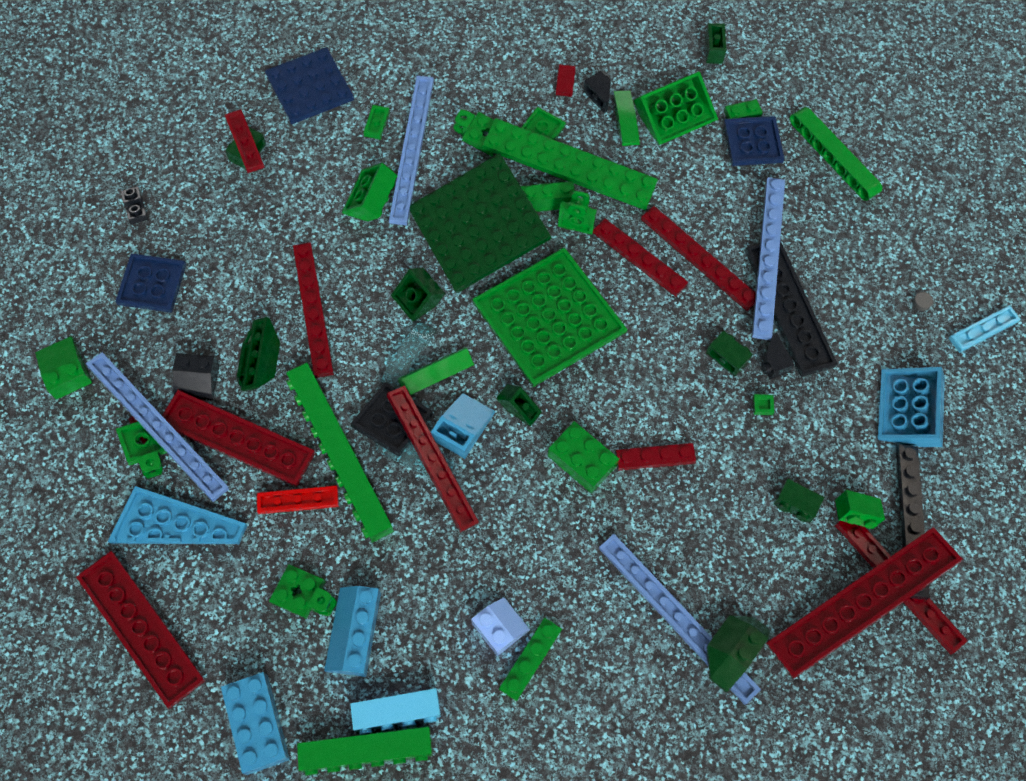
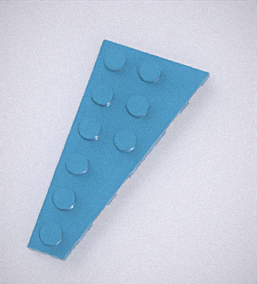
(163, 520)

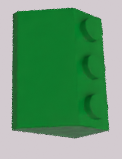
(370, 192)

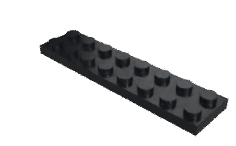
(796, 318)

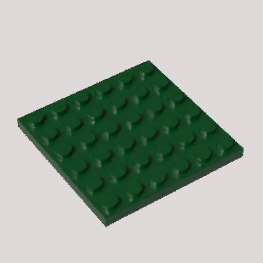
(479, 223)

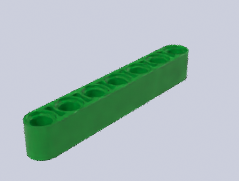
(836, 153)

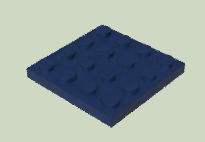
(309, 85)

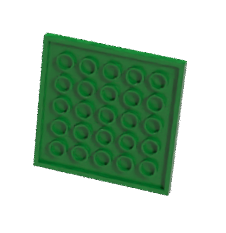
(549, 316)

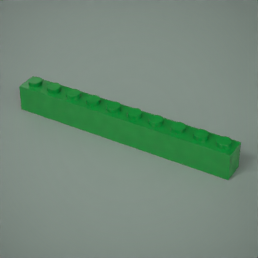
(340, 453)

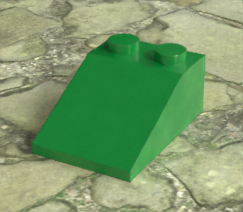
(62, 368)

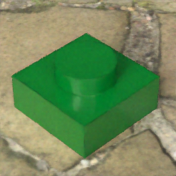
(763, 404)

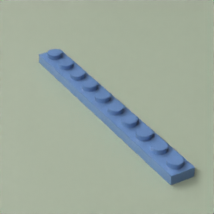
(411, 151)
(768, 259)
(157, 427)
(669, 608)

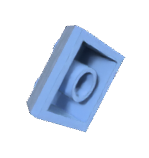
(499, 625)

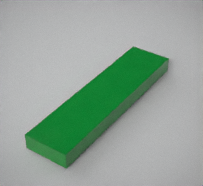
(436, 371)

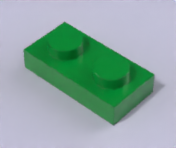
(743, 110)
(376, 122)

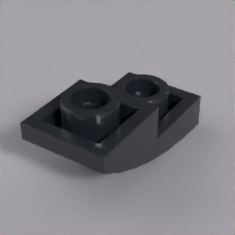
(134, 205)

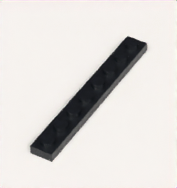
(910, 500)

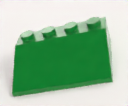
(676, 108)

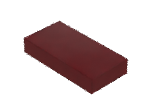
(565, 80)

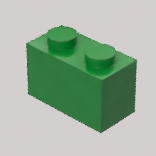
(859, 509)

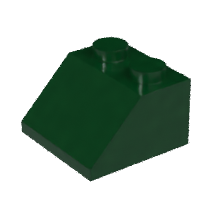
(417, 293)

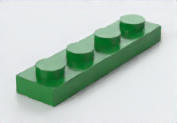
(530, 659)

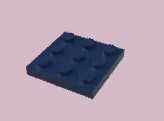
(753, 141)
(151, 283)

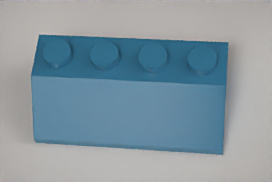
(353, 631)

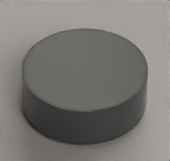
(923, 301)

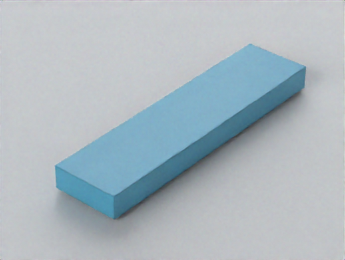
(984, 329)

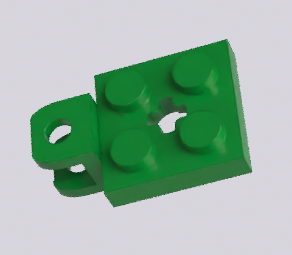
(473, 128)
(576, 214)
(146, 454)
(312, 594)

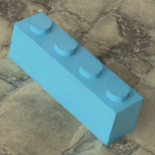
(395, 710)

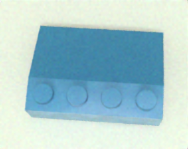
(912, 406)

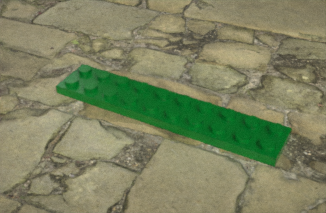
(570, 164)

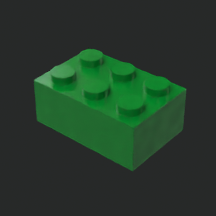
(583, 457)

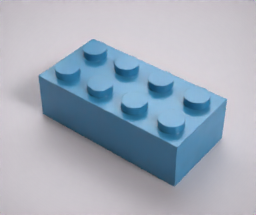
(255, 723)

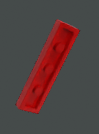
(297, 499)

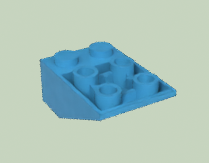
(462, 425)

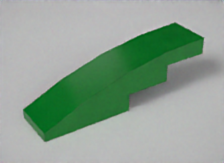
(626, 118)

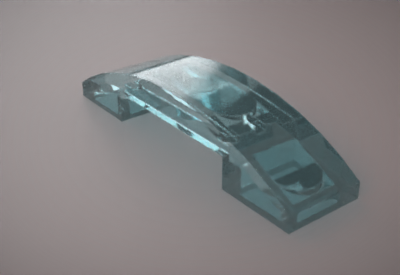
(407, 354)

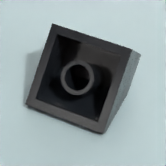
(195, 375)

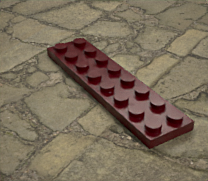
(238, 438)
(140, 629)

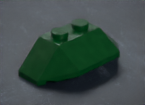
(258, 355)
(734, 649)

